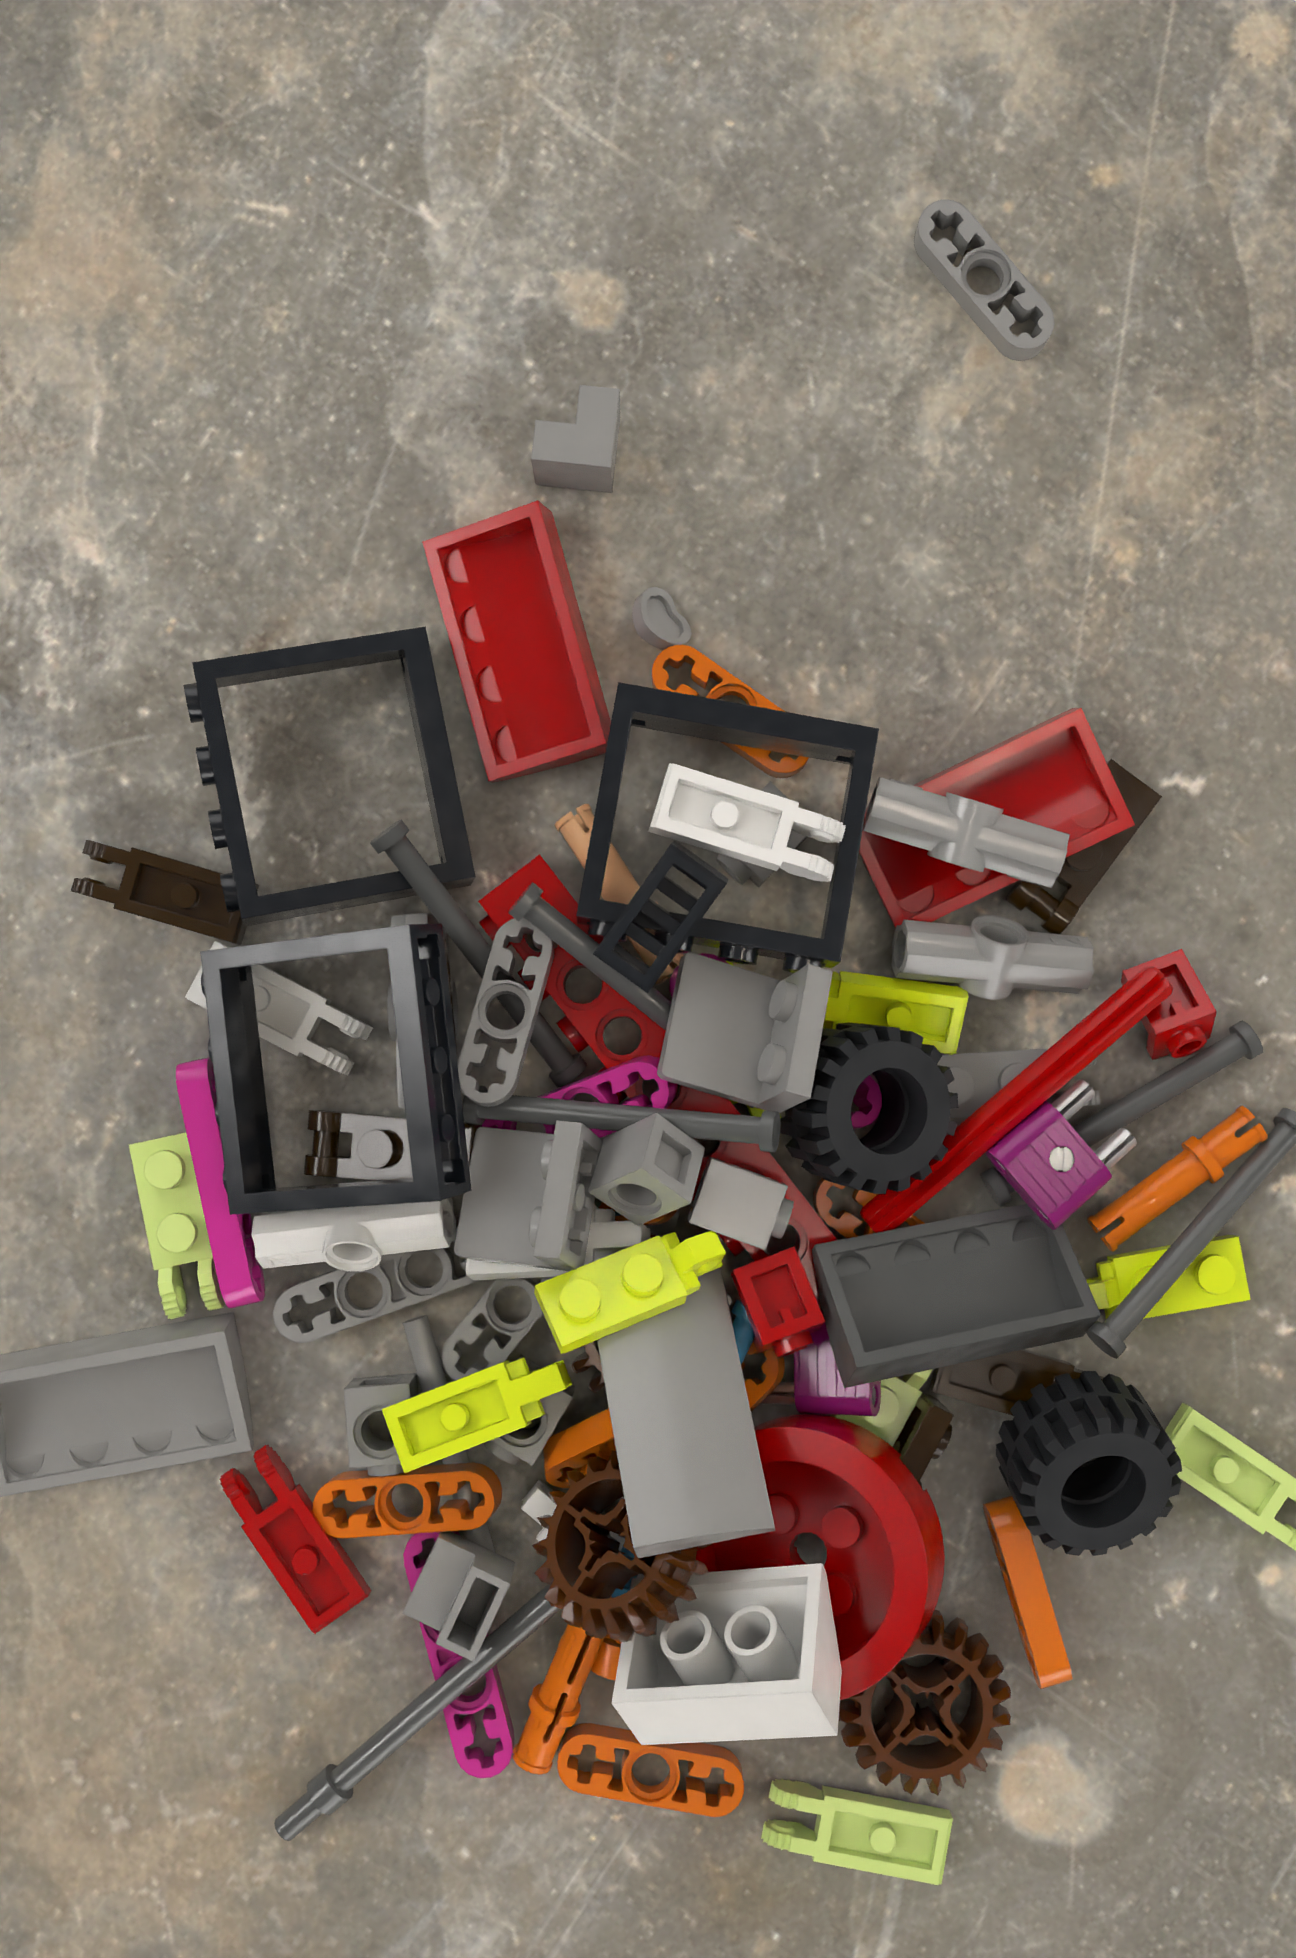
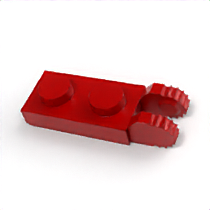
(294, 1544)

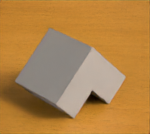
(583, 452)
(460, 1592)

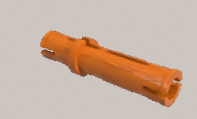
(1197, 1163)
(555, 1701)

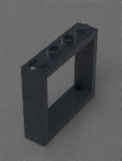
(751, 728)
(434, 752)
(425, 1059)

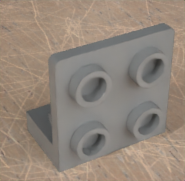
(745, 1032)
(529, 1197)

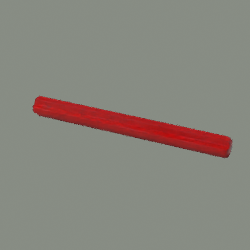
(1024, 1095)

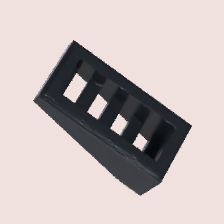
(628, 964)

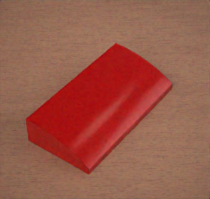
(519, 643)
(1039, 776)

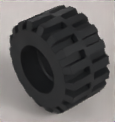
(911, 1115)
(1109, 1497)

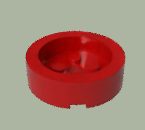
(876, 1529)

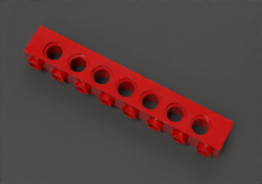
(586, 1025)

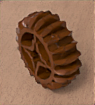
(588, 1566)
(958, 1743)

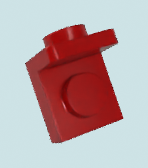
(1185, 1017)
(779, 1302)

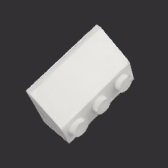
(739, 1663)

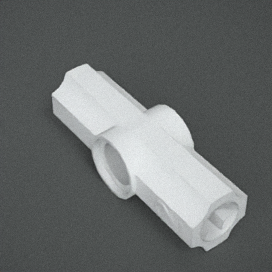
(351, 1235)

